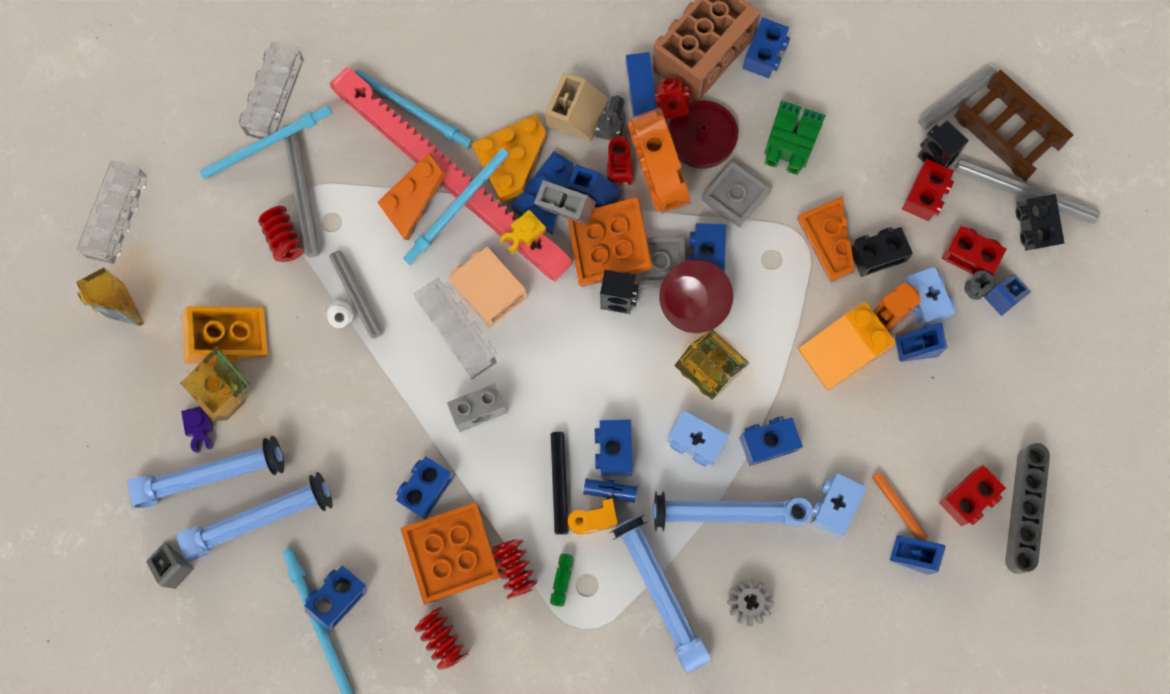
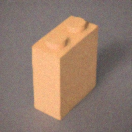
(487, 286)

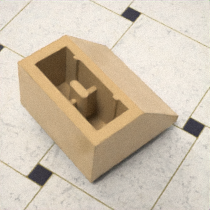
(575, 107)

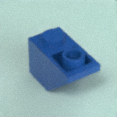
(594, 185)

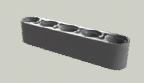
(1036, 499)

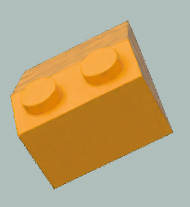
(234, 330)
(847, 346)

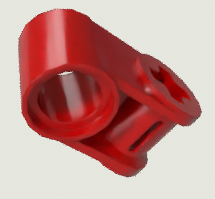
(619, 165)

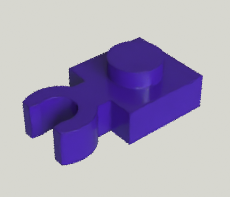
(197, 424)

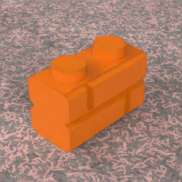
(897, 305)

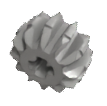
(741, 604)

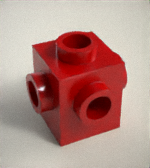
(673, 97)

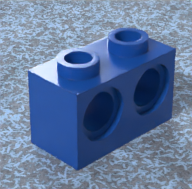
(767, 48)
(430, 491)
(341, 601)

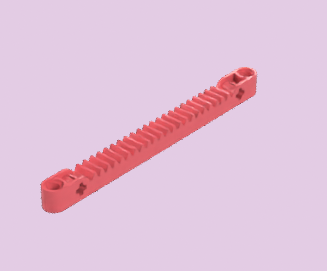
(359, 96)

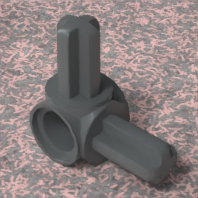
(610, 123)

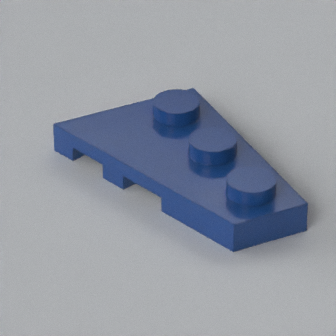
(554, 170)

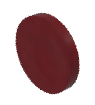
(704, 135)
(696, 296)

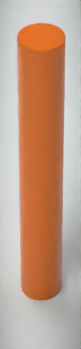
(899, 506)

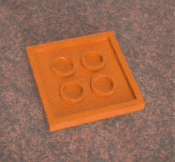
(610, 242)
(450, 553)

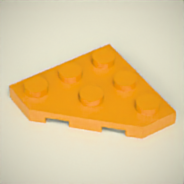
(523, 144)

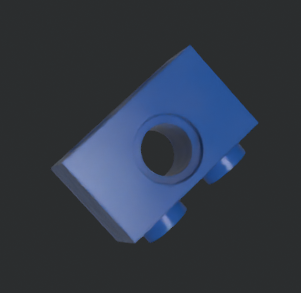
(712, 237)
(618, 432)
(784, 433)

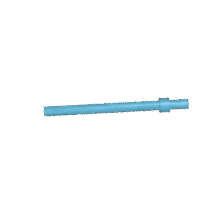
(307, 121)
(449, 131)
(423, 242)
(297, 575)

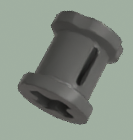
(982, 286)

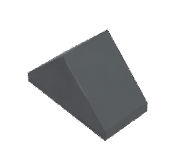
(168, 567)

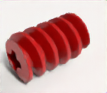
(279, 234)
(514, 568)
(440, 640)

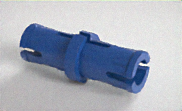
(610, 490)

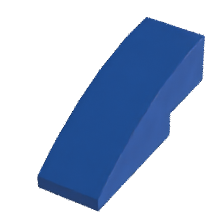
(640, 83)

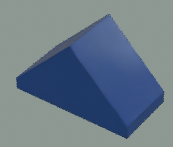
(1007, 294)
(921, 343)
(918, 554)

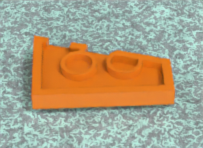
(410, 195)
(829, 239)

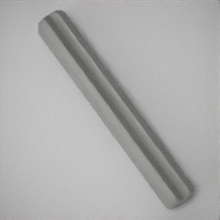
(957, 97)
(356, 294)

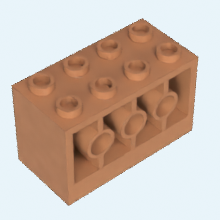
(705, 42)

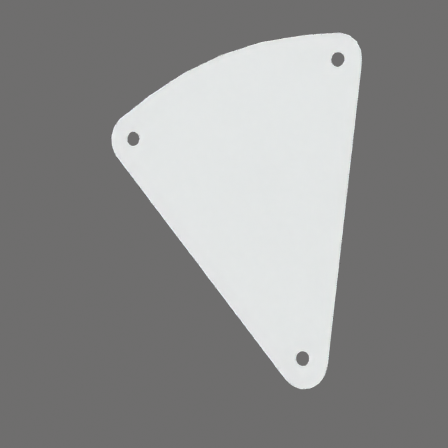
(563, 372)

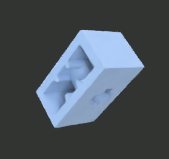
(931, 284)
(689, 427)
(849, 496)

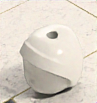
(339, 314)

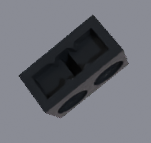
(942, 144)
(1047, 221)
(883, 255)
(618, 292)

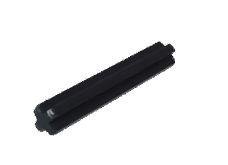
(559, 483)

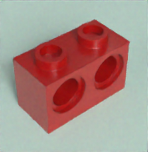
(926, 189)
(971, 259)
(969, 492)

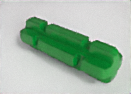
(561, 580)

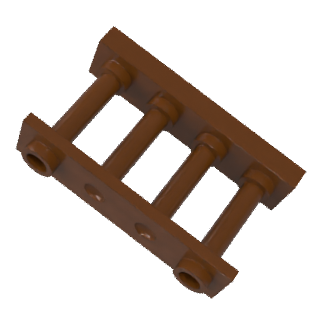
(1029, 110)

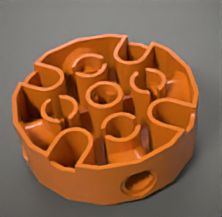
(659, 161)

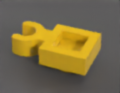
(524, 229)

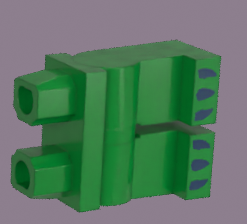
(792, 146)

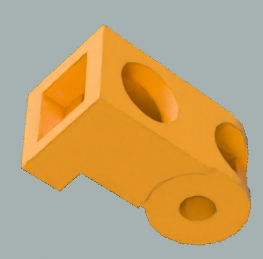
(595, 520)

